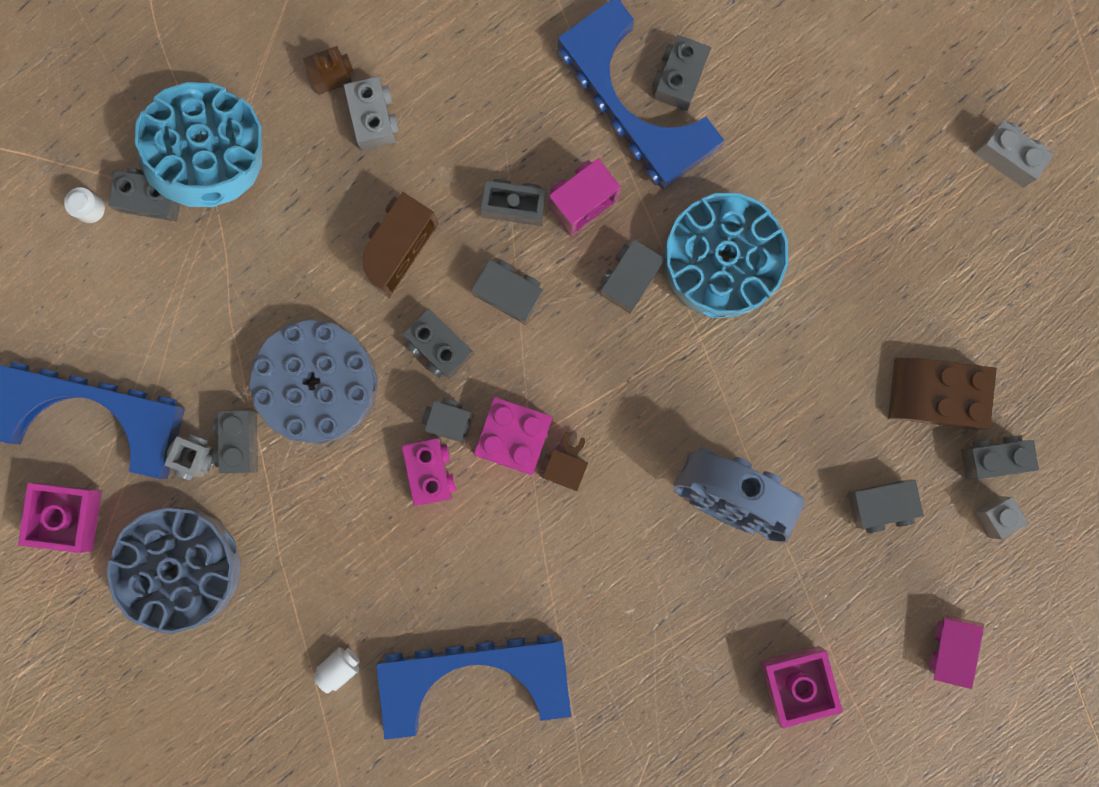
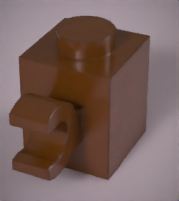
(328, 69)
(565, 467)

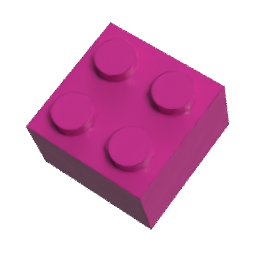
(583, 196)
(513, 436)
(60, 517)
(801, 686)

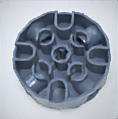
(292, 360)
(739, 495)
(143, 562)

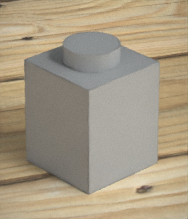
(1001, 517)

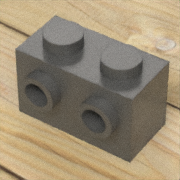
(682, 72)
(136, 196)
(513, 202)
(631, 276)
(507, 290)
(438, 344)
(447, 420)
(236, 442)
(1001, 459)
(885, 505)

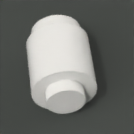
(84, 205)
(336, 670)

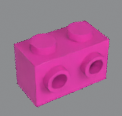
(428, 471)
(958, 651)

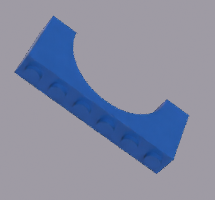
(663, 150)
(147, 423)
(534, 663)

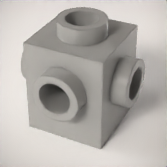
(180, 456)

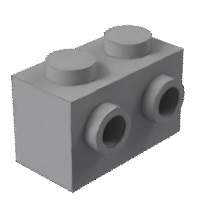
(370, 113)
(1014, 153)

